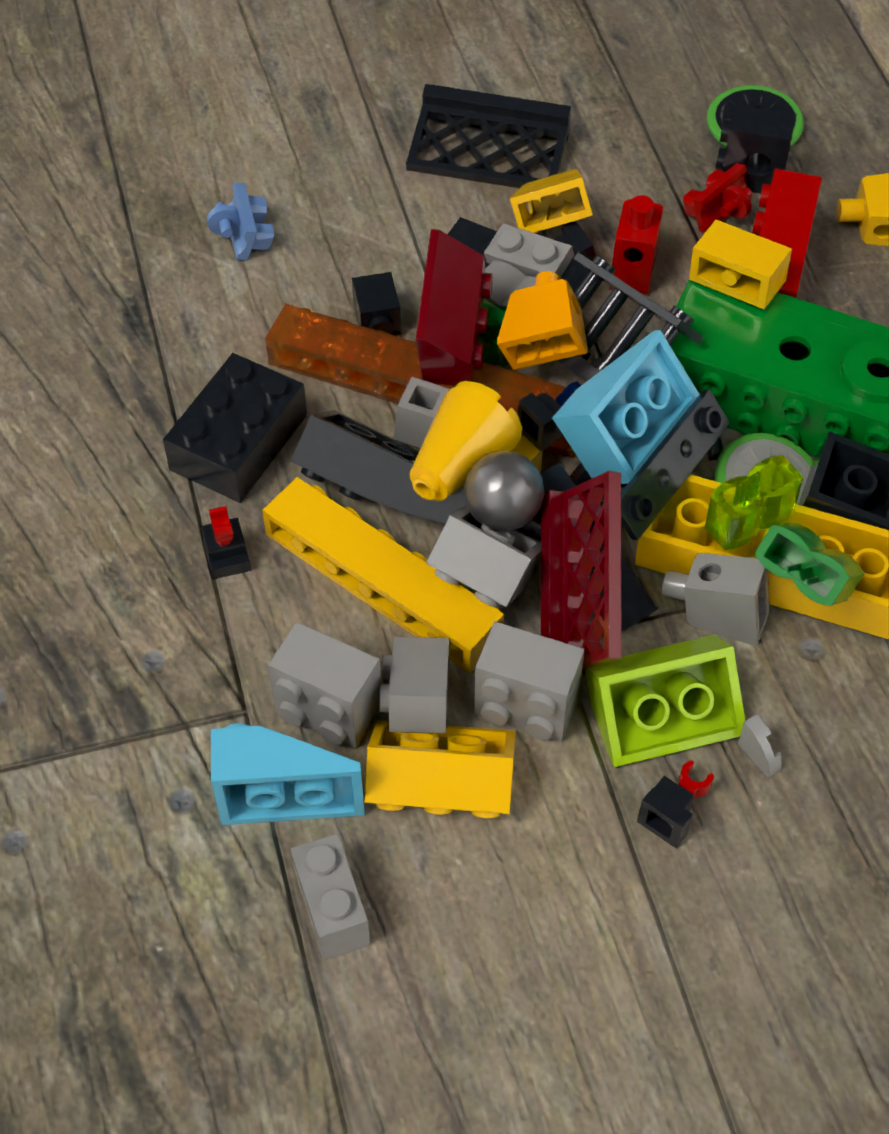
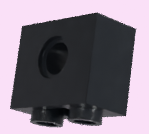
(758, 140)

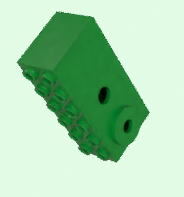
(789, 367)

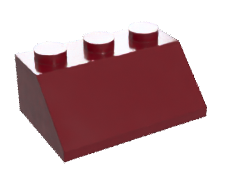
(452, 311)

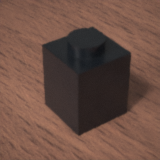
(377, 303)

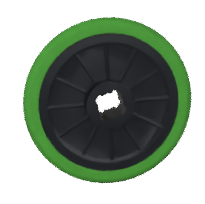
(753, 96)

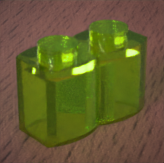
(753, 502)

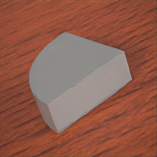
(756, 746)

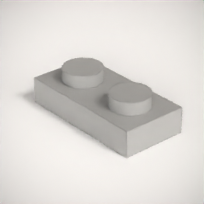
(529, 251)

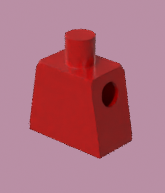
(639, 229)

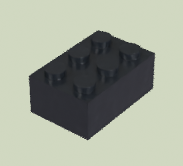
(235, 427)

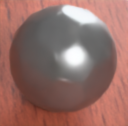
(504, 490)

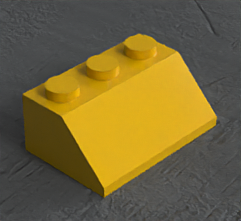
(441, 770)

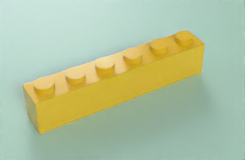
(379, 570)

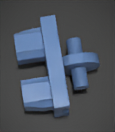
(242, 222)

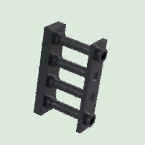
(602, 271)
(668, 464)

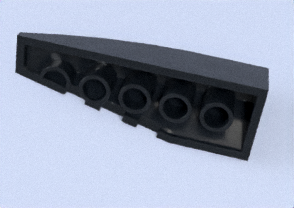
(371, 467)

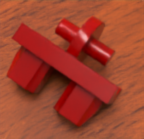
(723, 197)

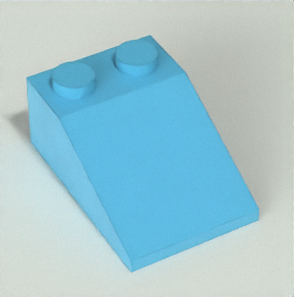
(627, 408)
(279, 778)

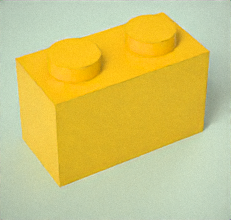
(739, 264)

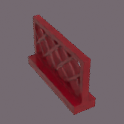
(566, 565)

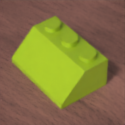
(667, 699)

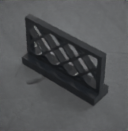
(494, 115)

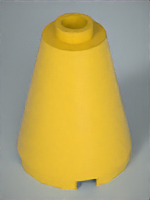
(462, 432)

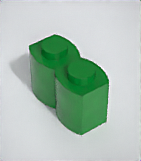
(817, 571)

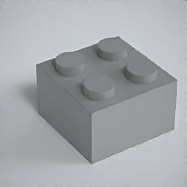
(484, 558)
(528, 682)
(325, 685)

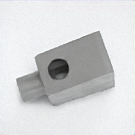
(723, 595)

